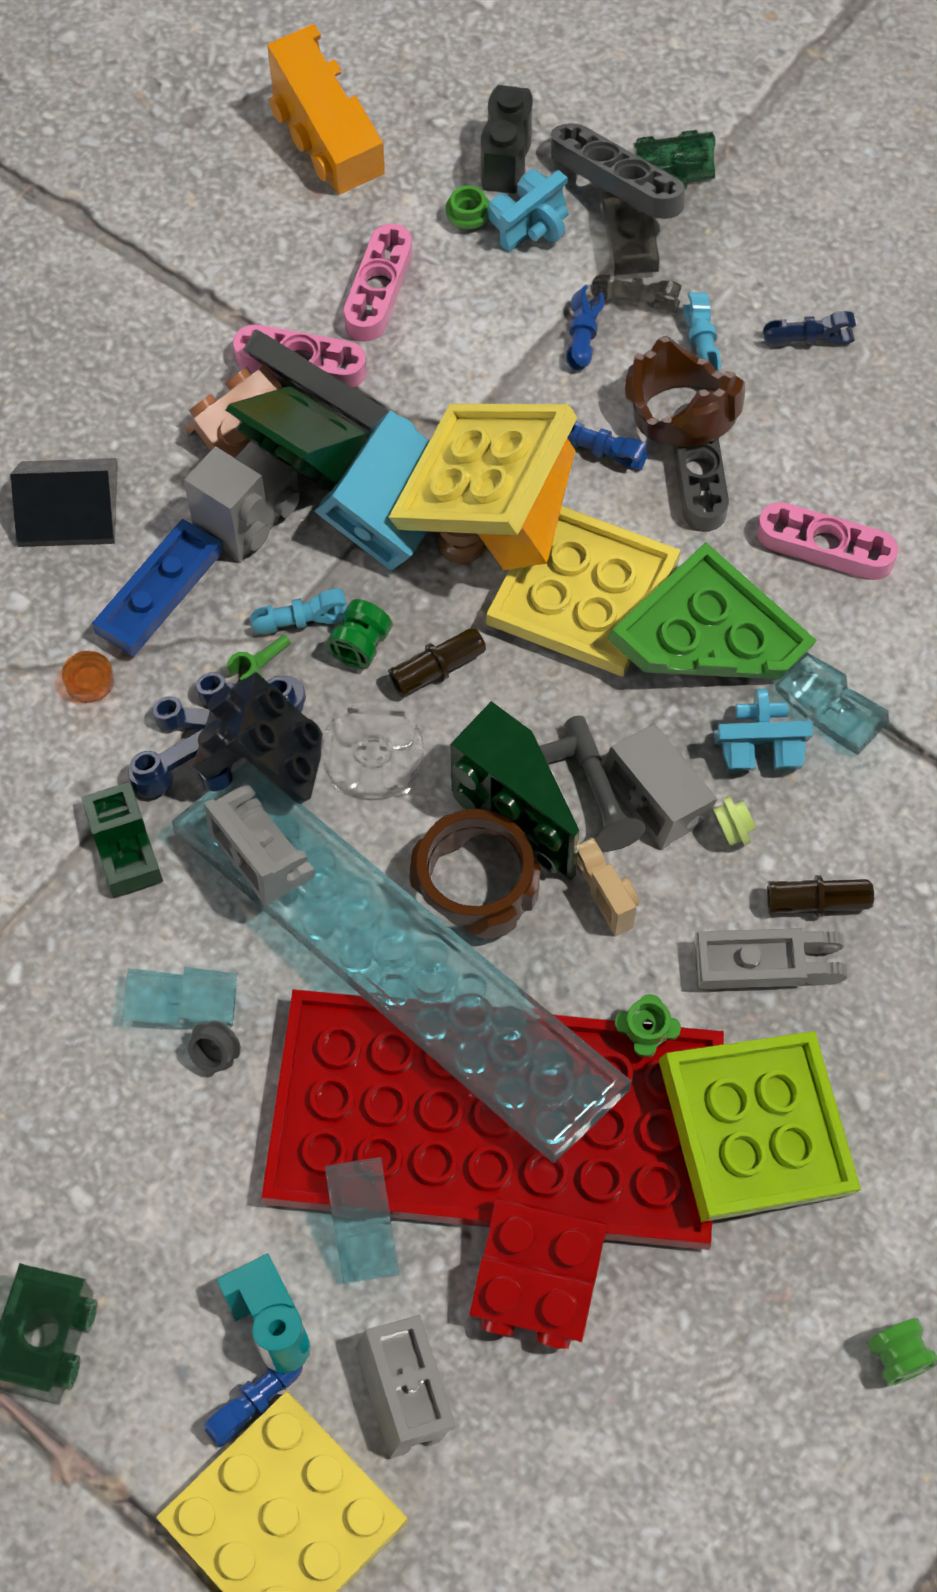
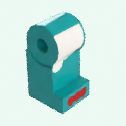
(277, 1326)

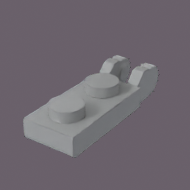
(765, 958)

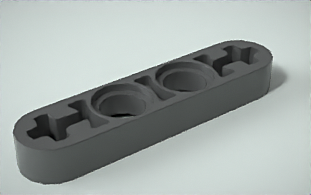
(617, 171)
(314, 380)

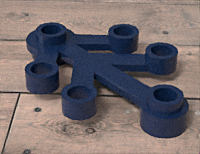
(151, 771)

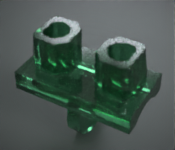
(684, 157)

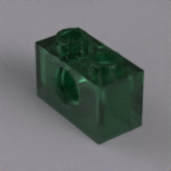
(36, 1300)

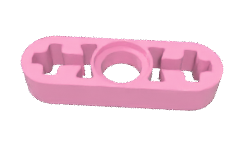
(384, 298)
(335, 350)
(837, 558)

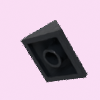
(65, 502)

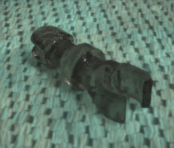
(638, 293)

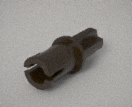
(436, 661)
(819, 896)

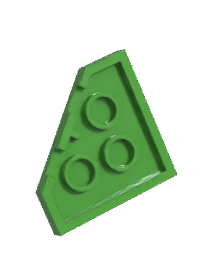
(711, 625)

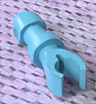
(702, 332)
(323, 608)

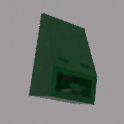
(300, 433)
(504, 771)

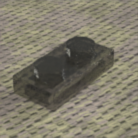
(629, 237)

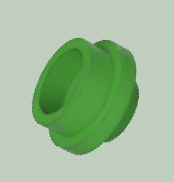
(467, 207)

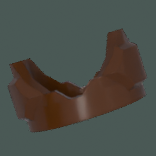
(706, 415)
(449, 836)

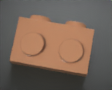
(218, 426)

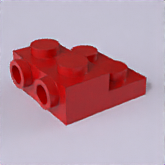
(538, 1272)

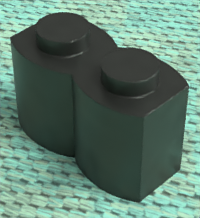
(506, 138)

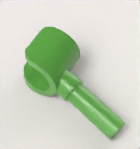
(256, 662)

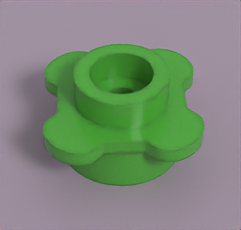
(651, 1010)

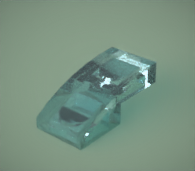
(825, 699)
(178, 1000)
(362, 1220)

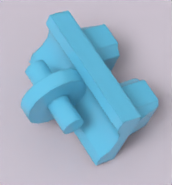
(535, 214)
(787, 738)

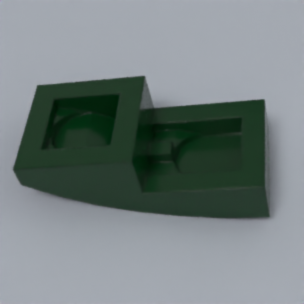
(121, 839)

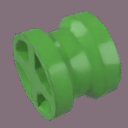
(902, 1352)

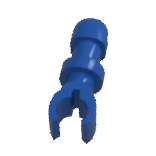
(583, 328)
(625, 450)
(253, 1399)

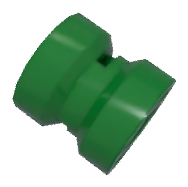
(361, 630)

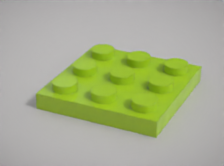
(758, 1125)

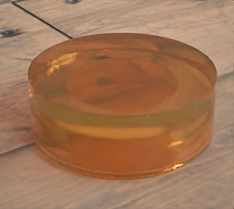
(88, 676)

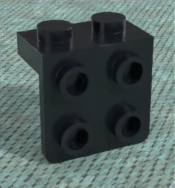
(266, 730)

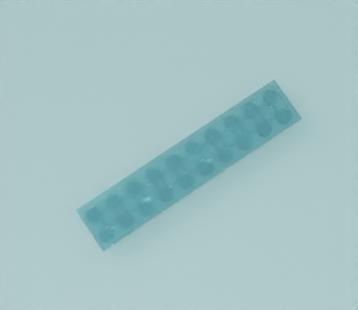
(425, 978)

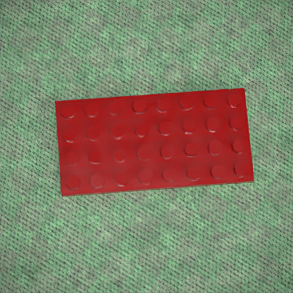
(368, 1092)

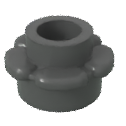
(206, 1053)

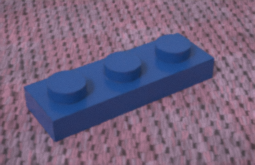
(157, 587)

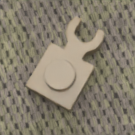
(612, 895)

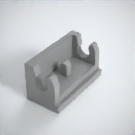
(657, 785)
(256, 845)
(404, 1385)

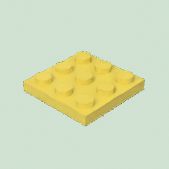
(483, 468)
(583, 590)
(283, 1510)

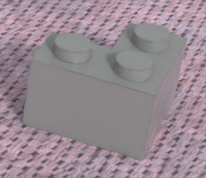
(241, 497)

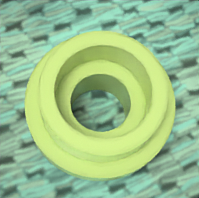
(735, 821)

